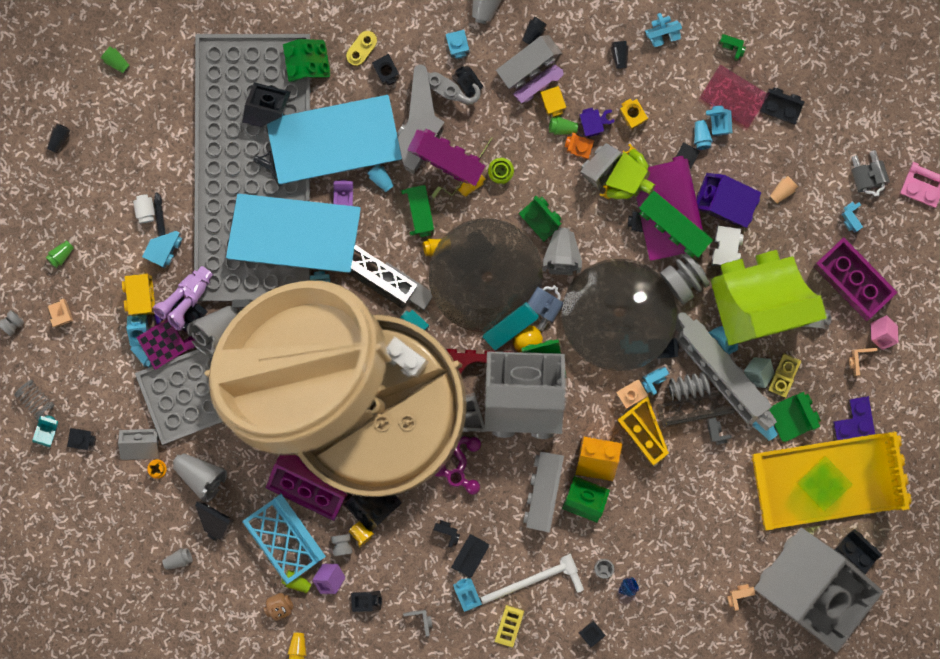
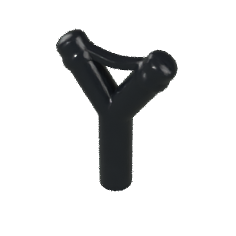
(267, 164)

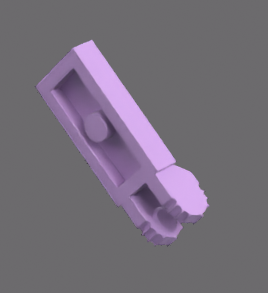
(538, 83)

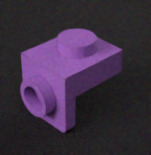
(343, 192)

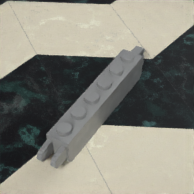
(723, 372)

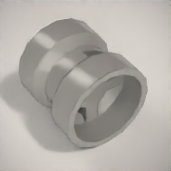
(9, 327)
(341, 545)
(606, 568)

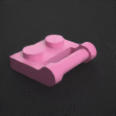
(920, 190)

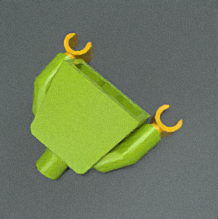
(628, 176)

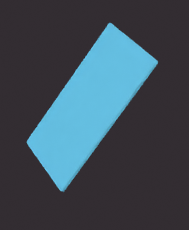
(334, 139)
(293, 233)

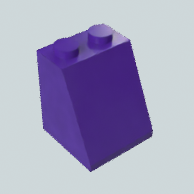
(727, 199)

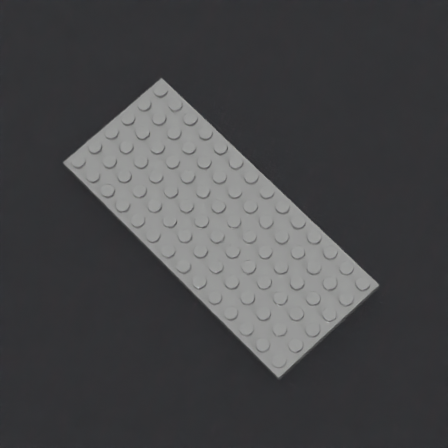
(225, 153)

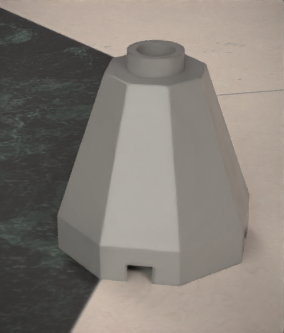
(562, 254)

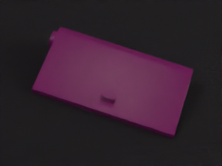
(675, 185)

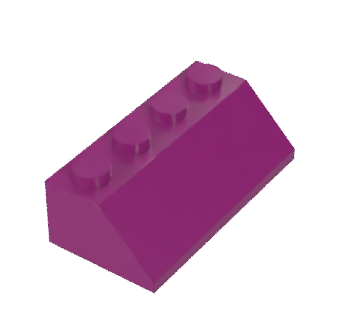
(303, 487)

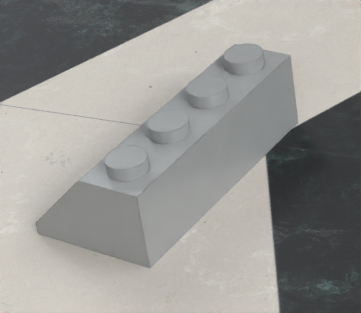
(544, 492)

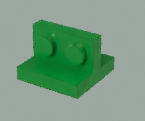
(586, 499)

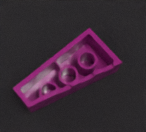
(445, 157)

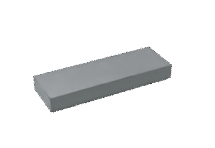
(421, 295)

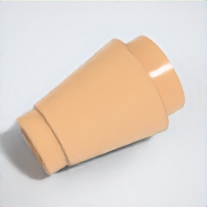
(784, 189)

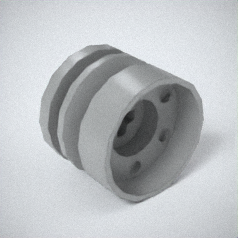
(685, 278)

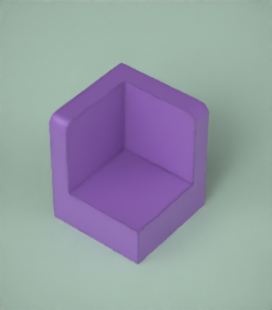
(329, 578)

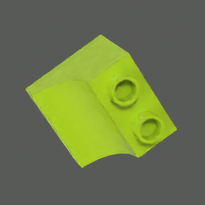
(764, 298)

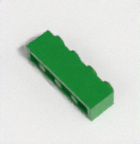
(675, 224)

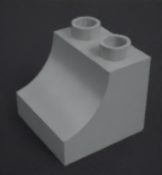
(525, 394)
(818, 589)

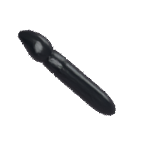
(159, 214)

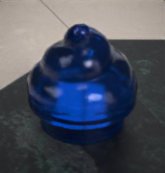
(629, 587)

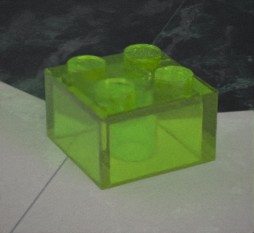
(824, 483)

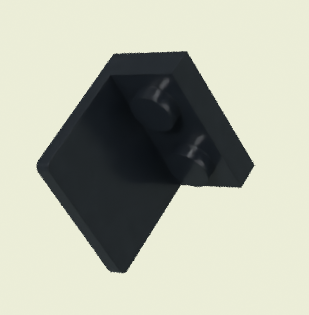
(372, 509)

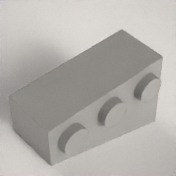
(529, 61)

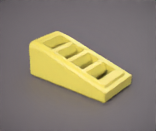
(513, 610)

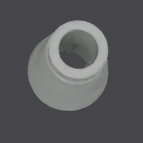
(178, 559)

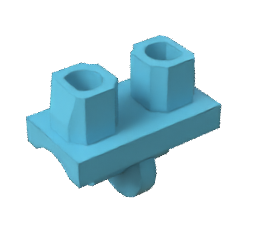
(672, 28)

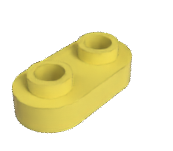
(362, 48)

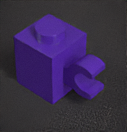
(592, 122)

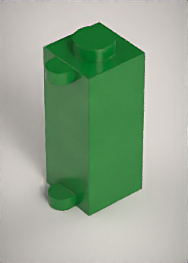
(420, 211)

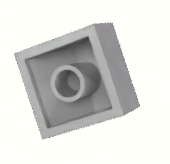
(601, 165)

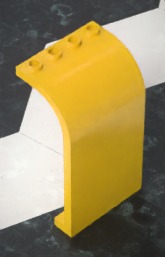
(867, 461)

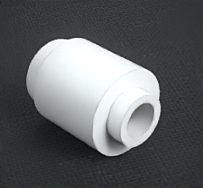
(144, 209)

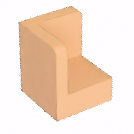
(60, 313)

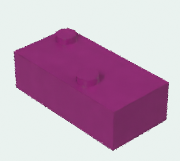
(855, 279)

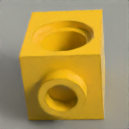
(553, 101)
(633, 122)

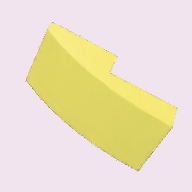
(784, 375)

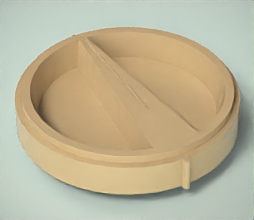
(297, 367)
(405, 429)

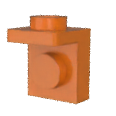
(579, 145)

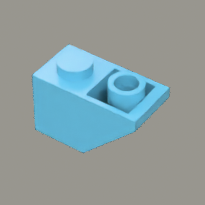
(161, 248)

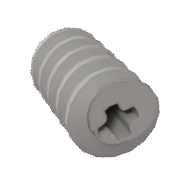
(689, 386)

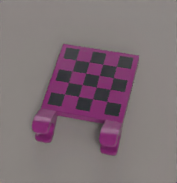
(163, 343)

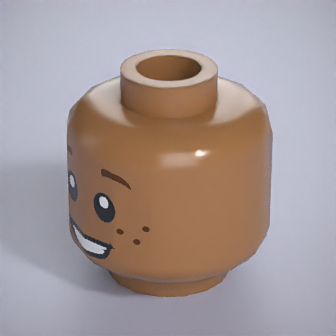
(278, 606)

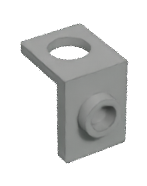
(427, 619)

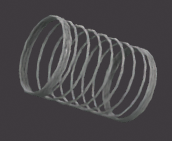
(40, 412)

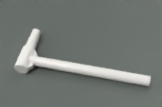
(566, 564)

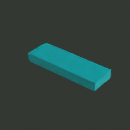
(510, 326)

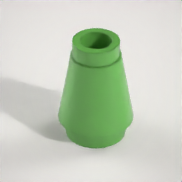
(115, 59)
(562, 126)
(59, 254)

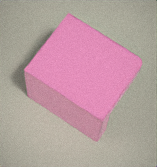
(884, 332)

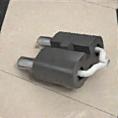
(870, 175)

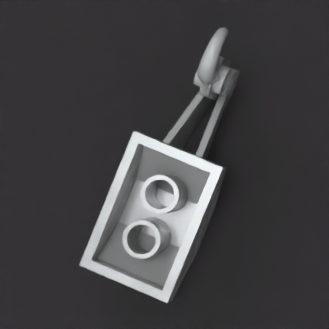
(422, 112)

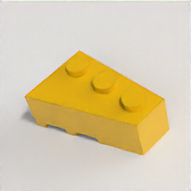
(643, 429)

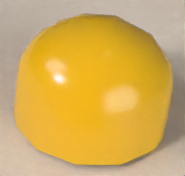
(528, 336)

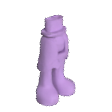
(192, 288)

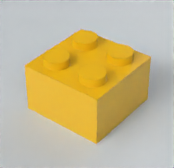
(139, 294)

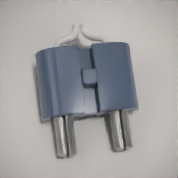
(545, 305)

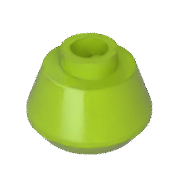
(495, 168)

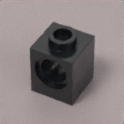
(382, 62)

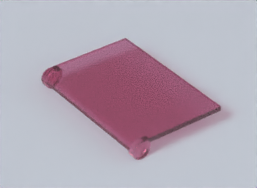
(735, 95)

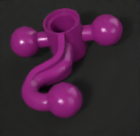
(472, 486)

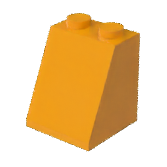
(598, 458)

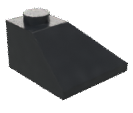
(264, 104)
(213, 521)

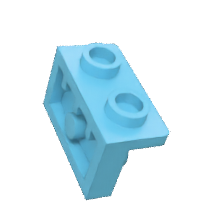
(657, 377)

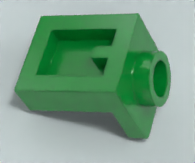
(730, 42)

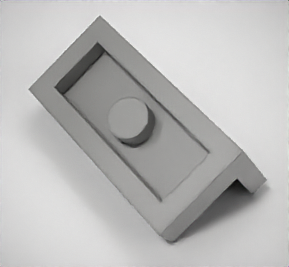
(138, 444)

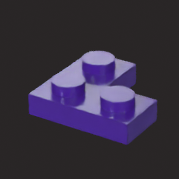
(861, 421)

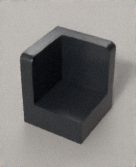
(592, 633)

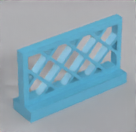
(297, 529)

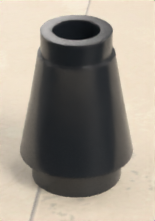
(533, 30)
(620, 53)
(58, 137)

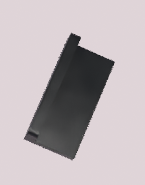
(470, 555)

